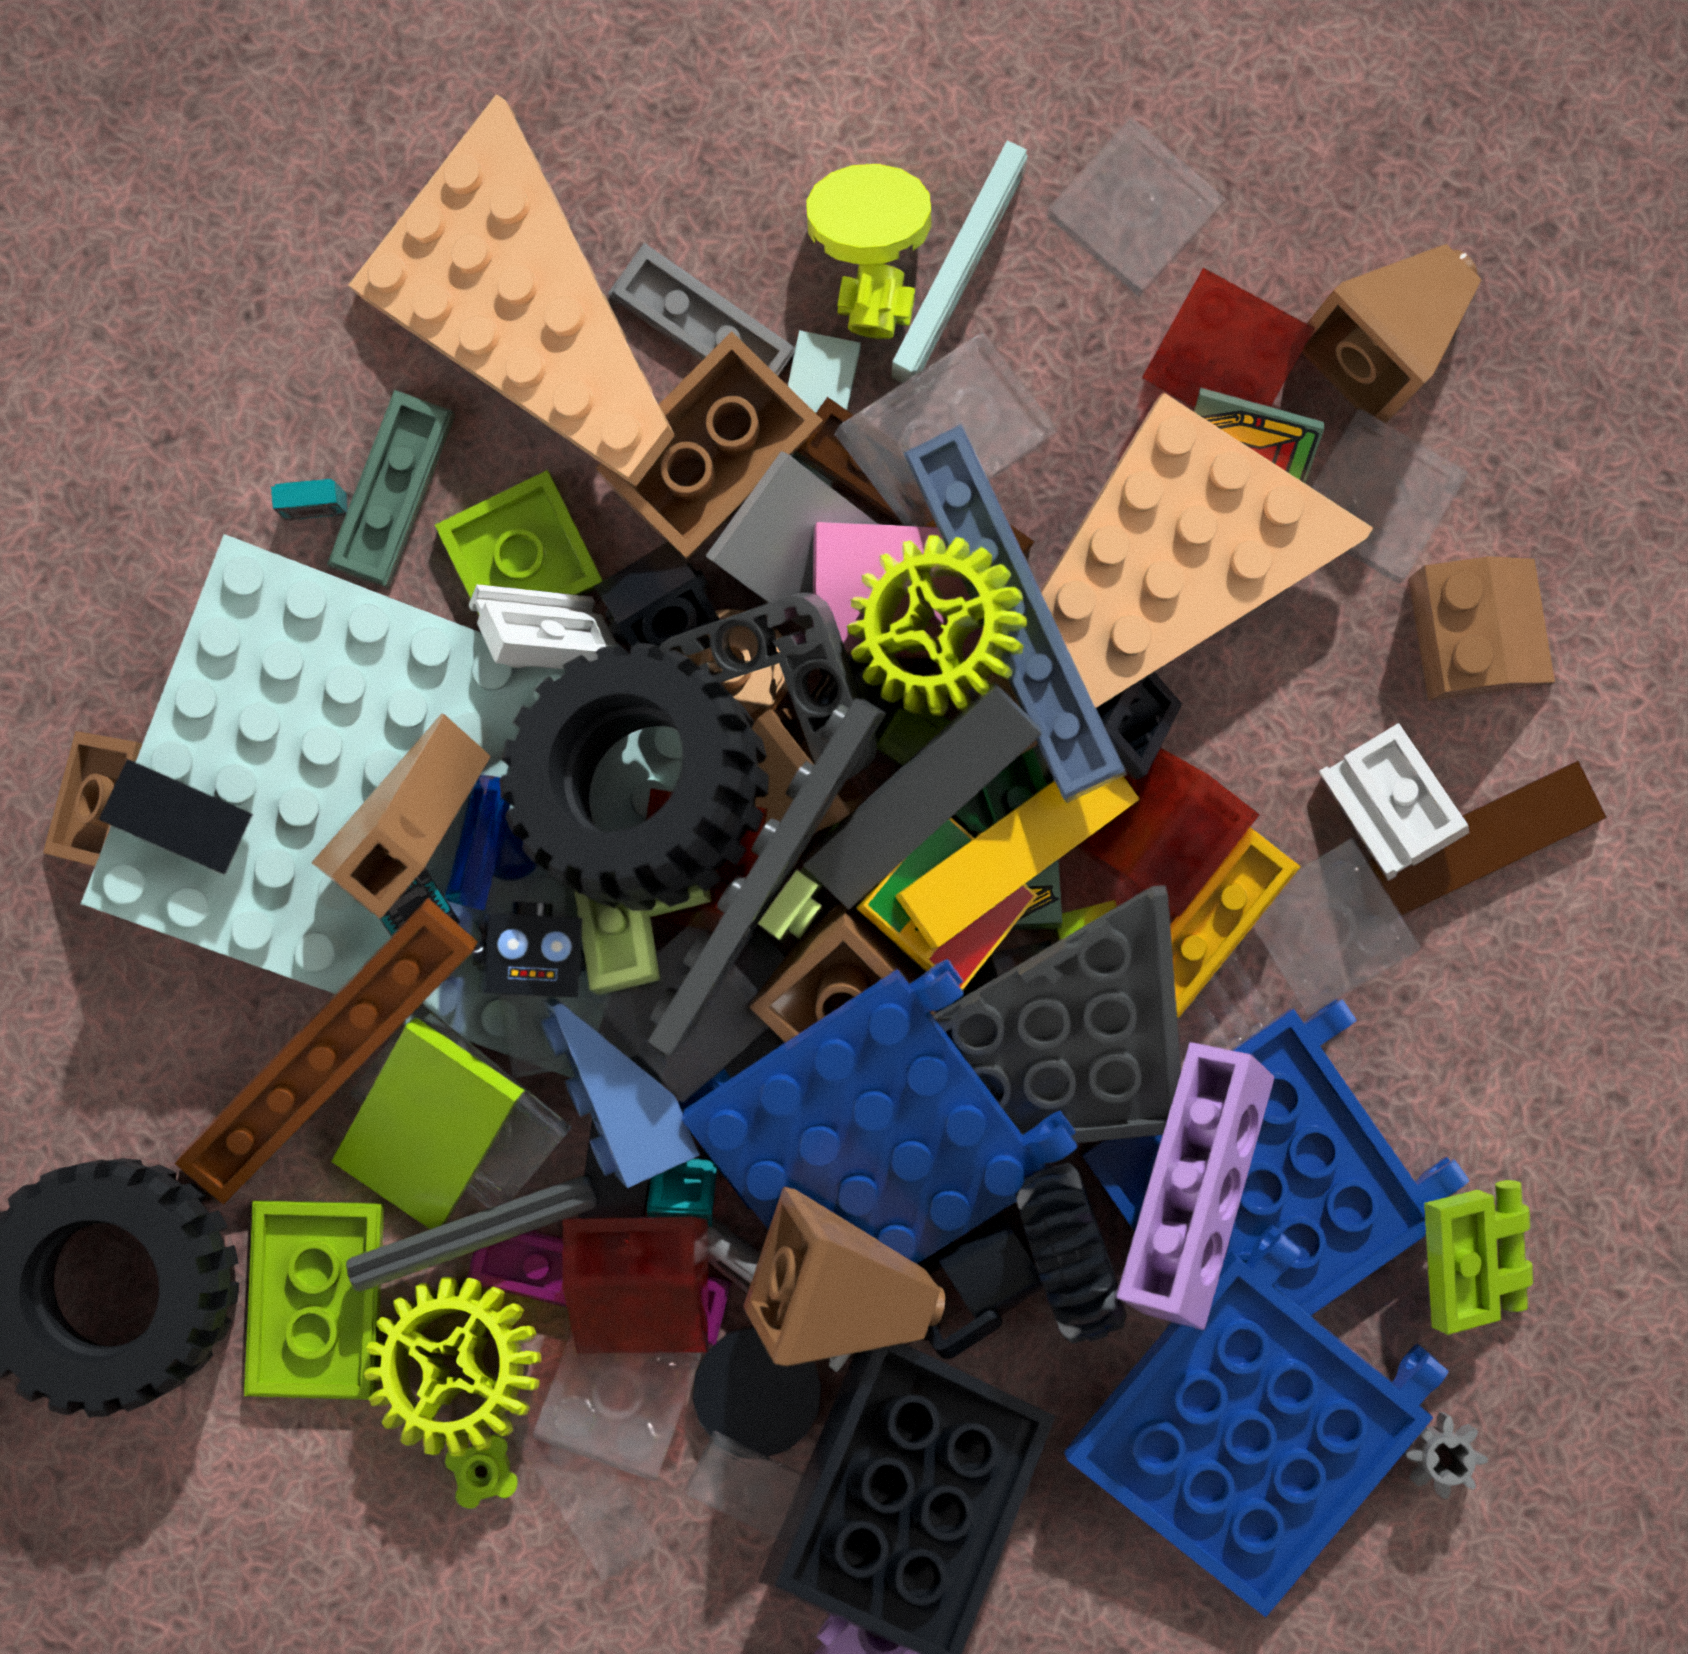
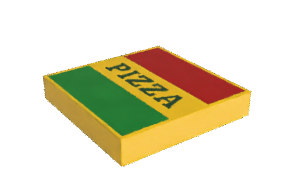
(971, 945)

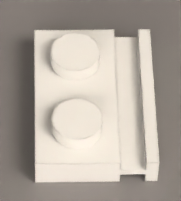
(538, 626)
(1394, 801)

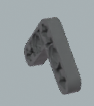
(796, 658)

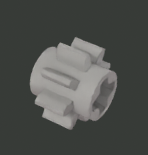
(1460, 1450)

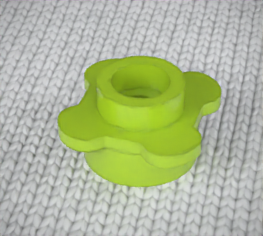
(499, 1479)

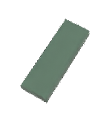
(391, 489)

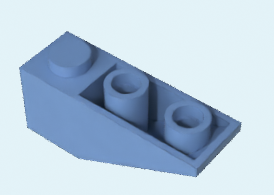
(632, 1111)

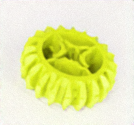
(963, 617)
(435, 1390)

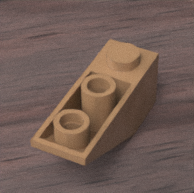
(404, 818)

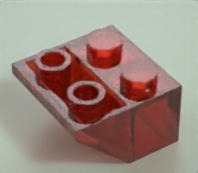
(1172, 833)
(637, 1284)

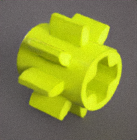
(876, 301)

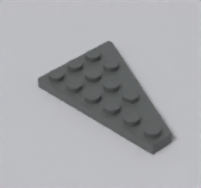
(1082, 1027)

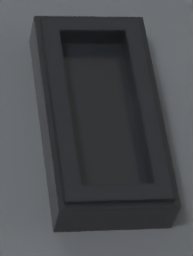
(175, 816)

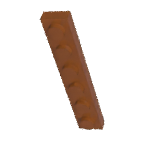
(326, 1051)

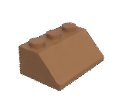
(728, 430)

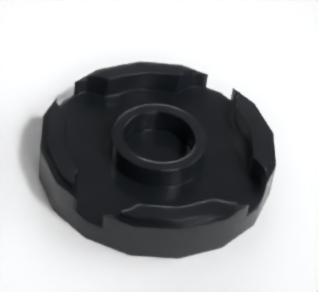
(752, 1397)

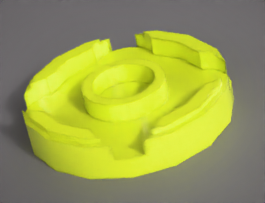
(868, 213)

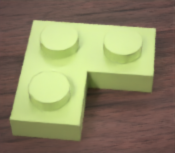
(795, 906)
(621, 941)

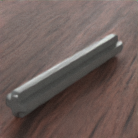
(471, 1233)

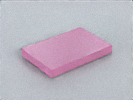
(850, 550)

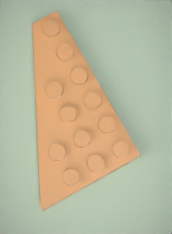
(506, 293)
(1182, 548)

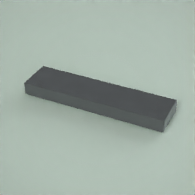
(921, 796)

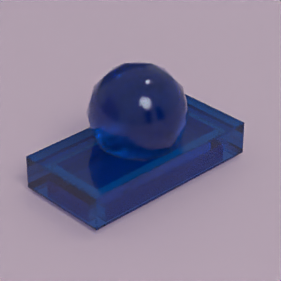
(485, 847)

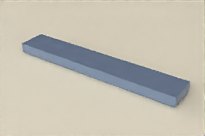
(1045, 672)

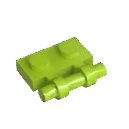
(1464, 1258)

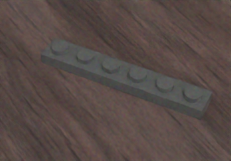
(778, 851)

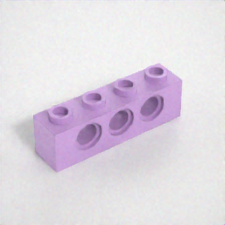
(1196, 1185)

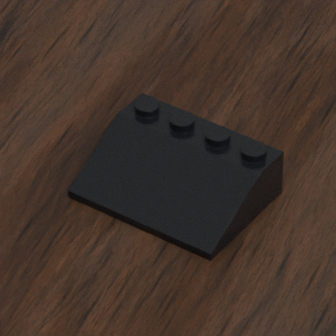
(908, 1499)

